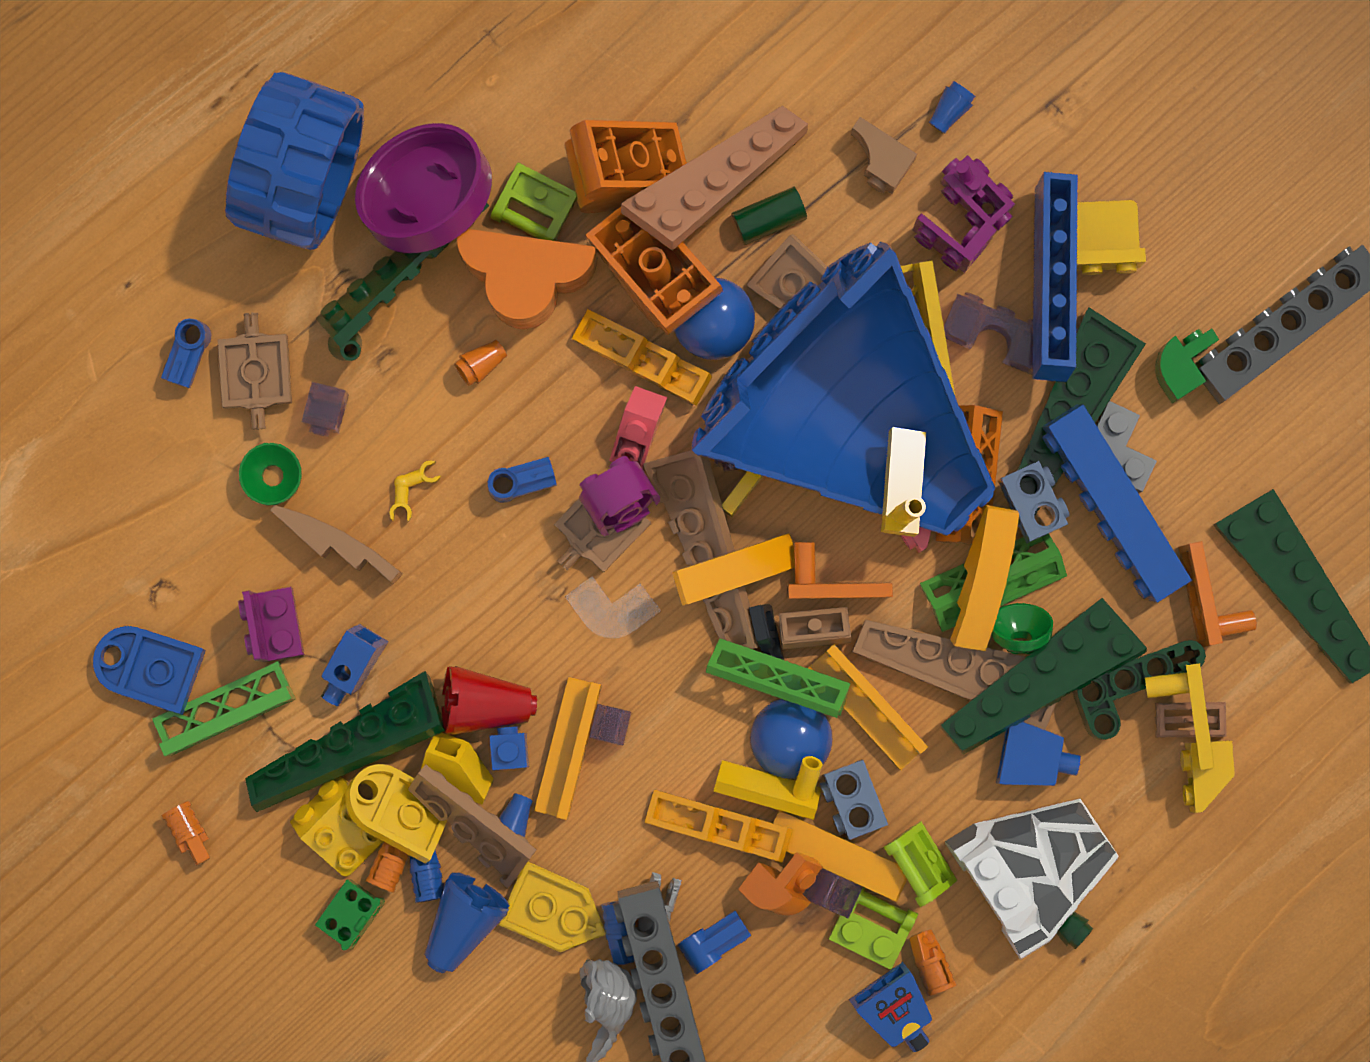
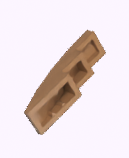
(325, 538)

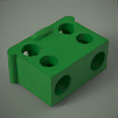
(351, 916)

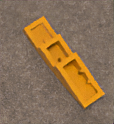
(642, 357)
(734, 569)
(986, 577)
(718, 825)
(844, 857)

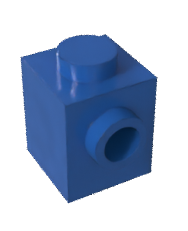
(509, 749)

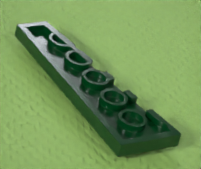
(1102, 362)
(1070, 660)
(379, 731)

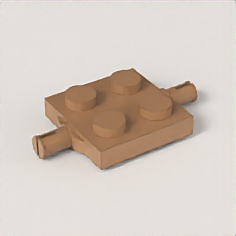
(254, 371)
(590, 543)

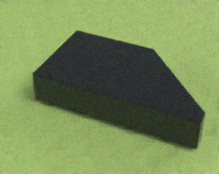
(766, 630)

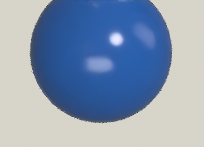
(721, 325)
(787, 734)

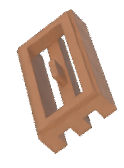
(1160, 720)

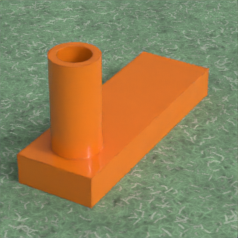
(807, 588)
(1207, 625)

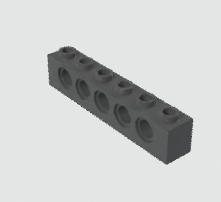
(1224, 382)
(648, 902)

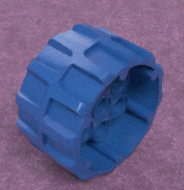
(294, 160)

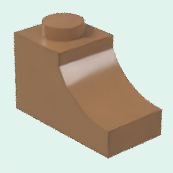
(886, 156)

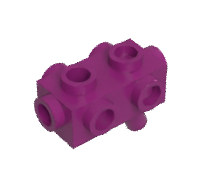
(971, 186)

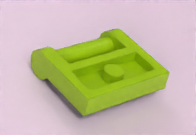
(539, 195)
(921, 863)
(870, 938)

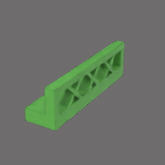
(1025, 575)
(778, 678)
(229, 720)

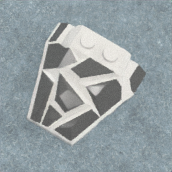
(1035, 868)

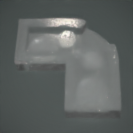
(610, 618)

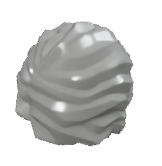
(609, 1000)

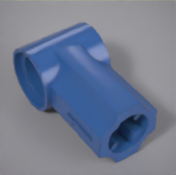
(185, 357)
(525, 478)
(708, 945)

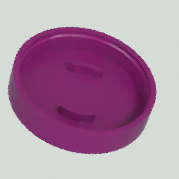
(423, 188)

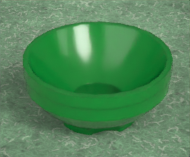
(253, 469)
(1025, 622)

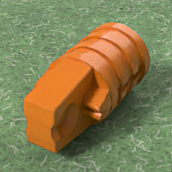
(187, 831)
(387, 867)
(931, 963)

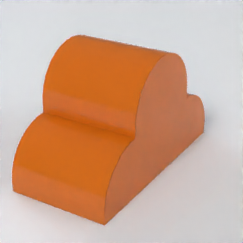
(620, 159)
(525, 273)
(660, 281)

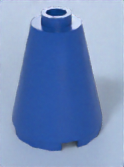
(462, 921)

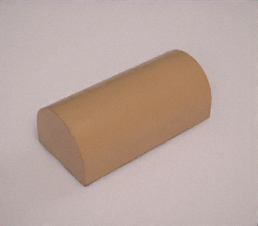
(814, 628)

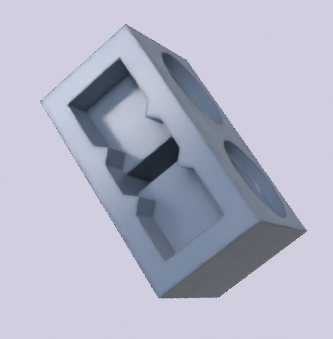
(1028, 503)
(862, 796)

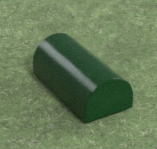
(769, 215)

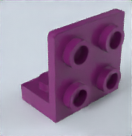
(954, 254)
(271, 624)

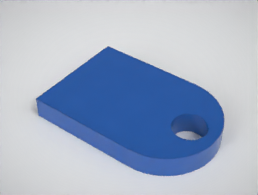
(150, 667)

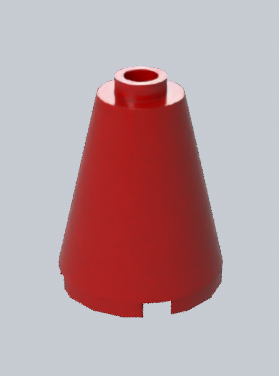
(483, 702)

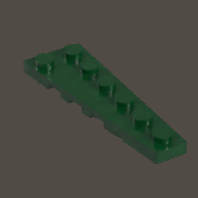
(350, 312)
(1284, 562)

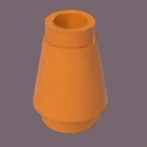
(478, 363)

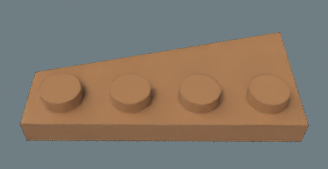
(473, 824)

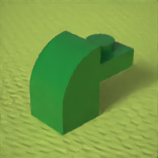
(1175, 366)

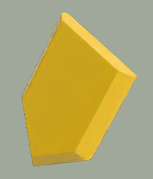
(552, 910)

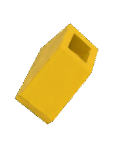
(459, 765)
(1206, 783)

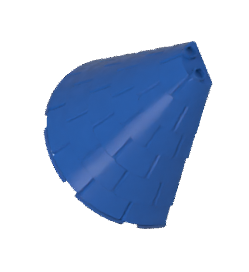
(833, 382)

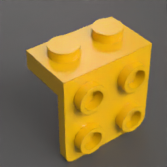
(1108, 237)
(331, 831)

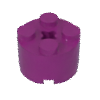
(618, 496)

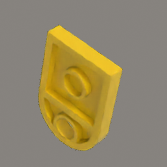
(394, 812)

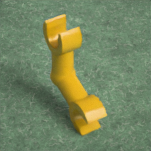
(402, 486)

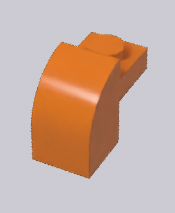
(782, 890)

